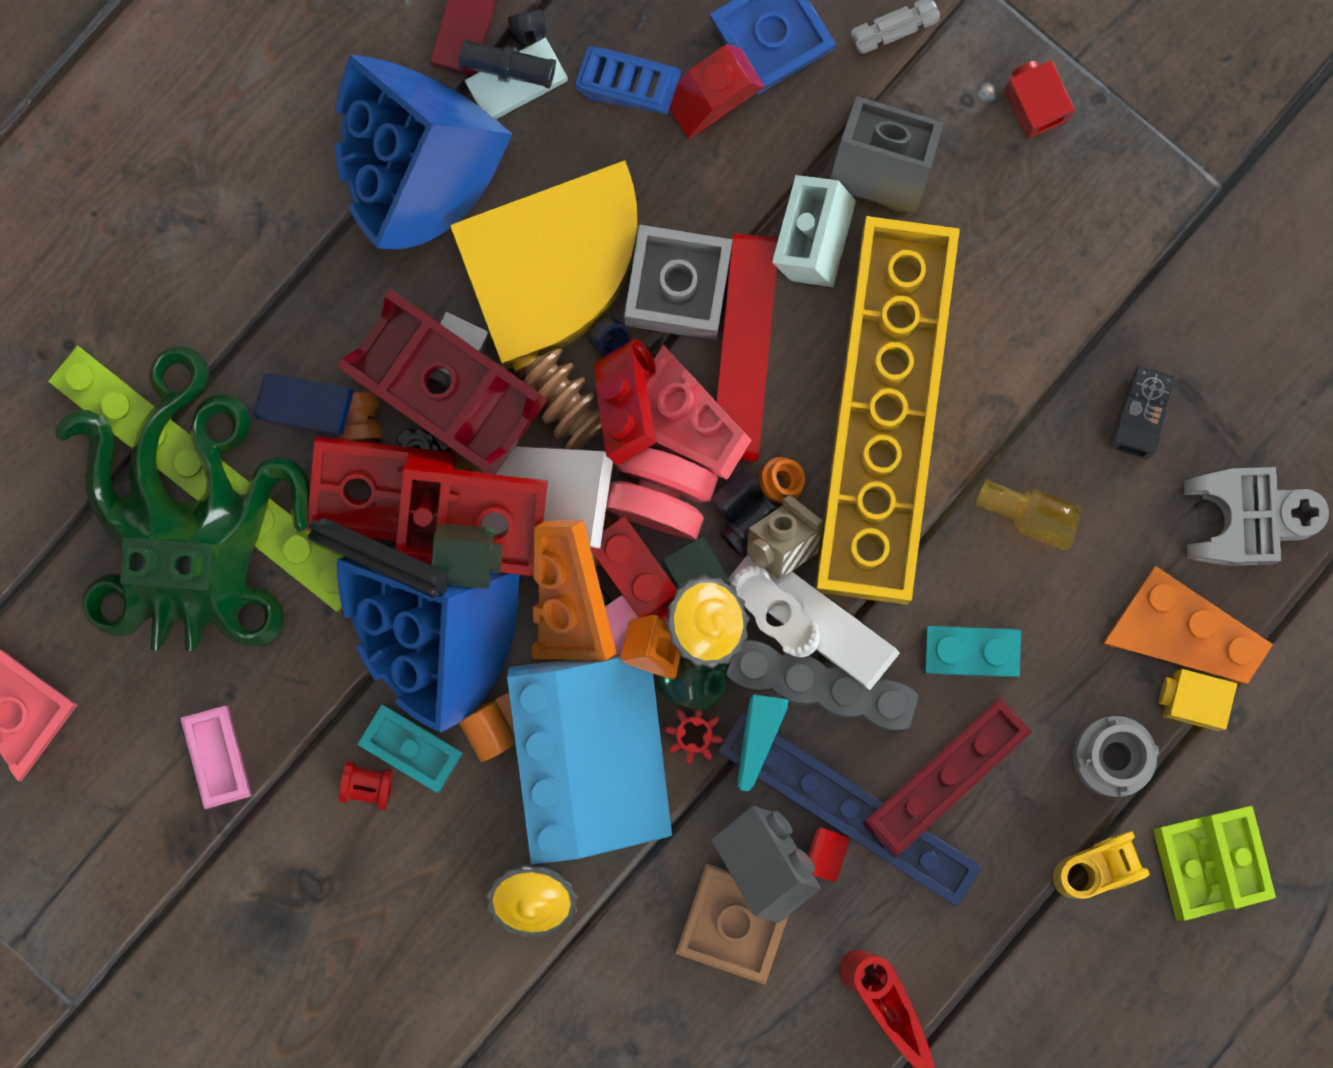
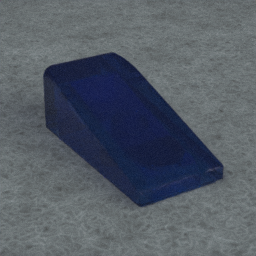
(303, 404)

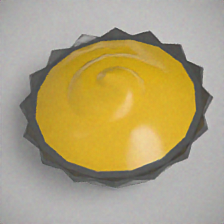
(707, 621)
(531, 900)

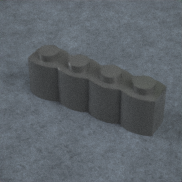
(808, 682)

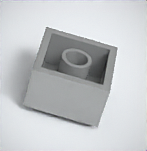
(678, 282)

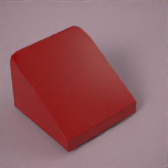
(827, 853)

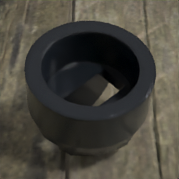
(527, 23)

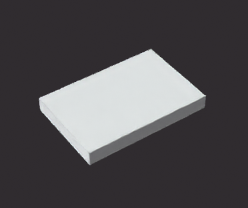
(574, 490)

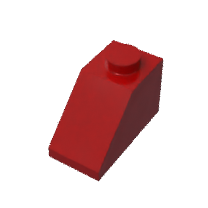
(714, 89)

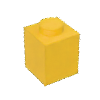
(1198, 699)

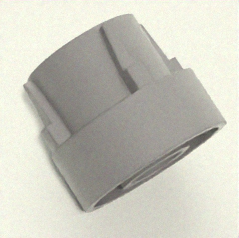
(1140, 756)

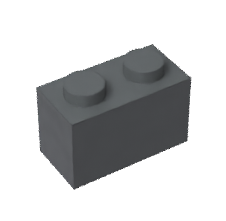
(767, 863)

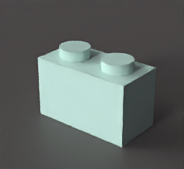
(814, 231)

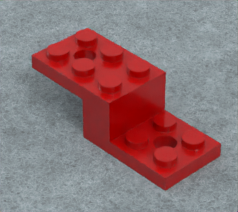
(416, 492)

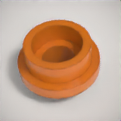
(789, 471)

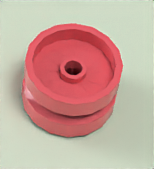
(660, 485)

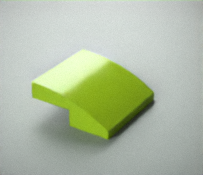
(1214, 863)

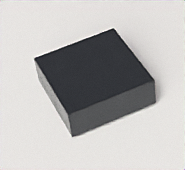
(737, 495)

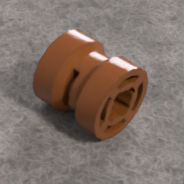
(360, 419)

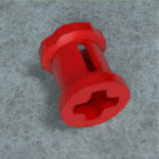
(366, 785)

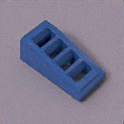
(600, 72)

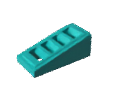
(761, 727)

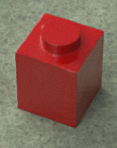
(1038, 97)

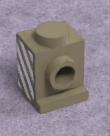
(785, 538)

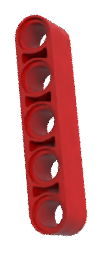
(747, 335)

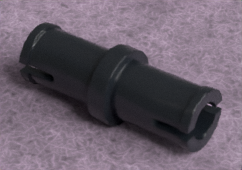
(507, 63)

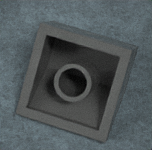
(886, 154)

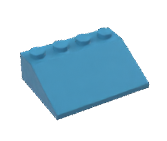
(588, 757)

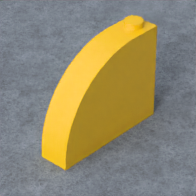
(551, 262)

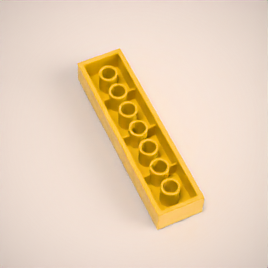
(887, 410)

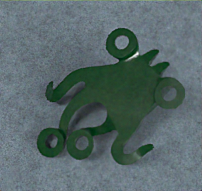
(177, 555)

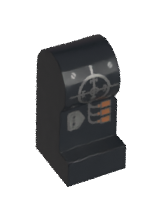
(1142, 413)

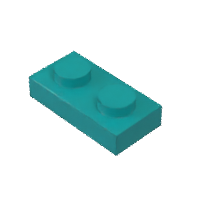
(972, 651)
(410, 748)

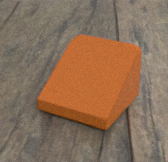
(650, 647)

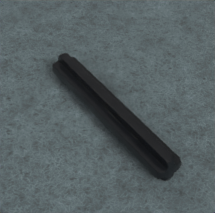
(378, 557)

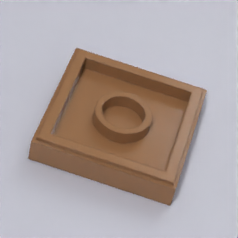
(725, 930)

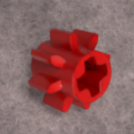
(692, 749)

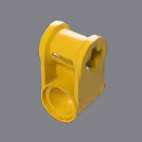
(1108, 865)

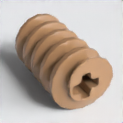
(564, 400)

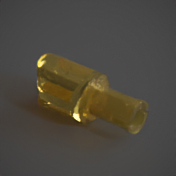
(1033, 513)

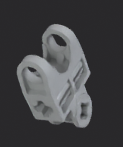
(1254, 516)

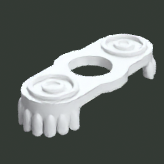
(799, 634)

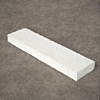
(842, 636)

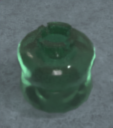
(695, 685)

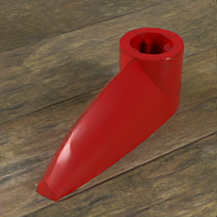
(887, 1004)

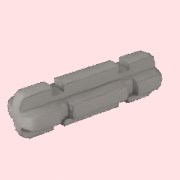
(895, 25)

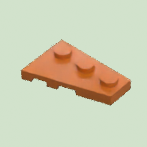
(570, 603)
(1185, 629)

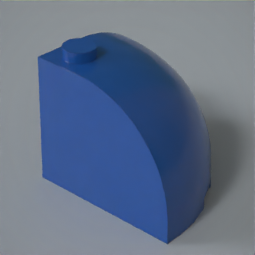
(411, 152)
(431, 651)

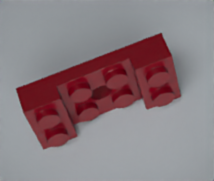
(479, 412)

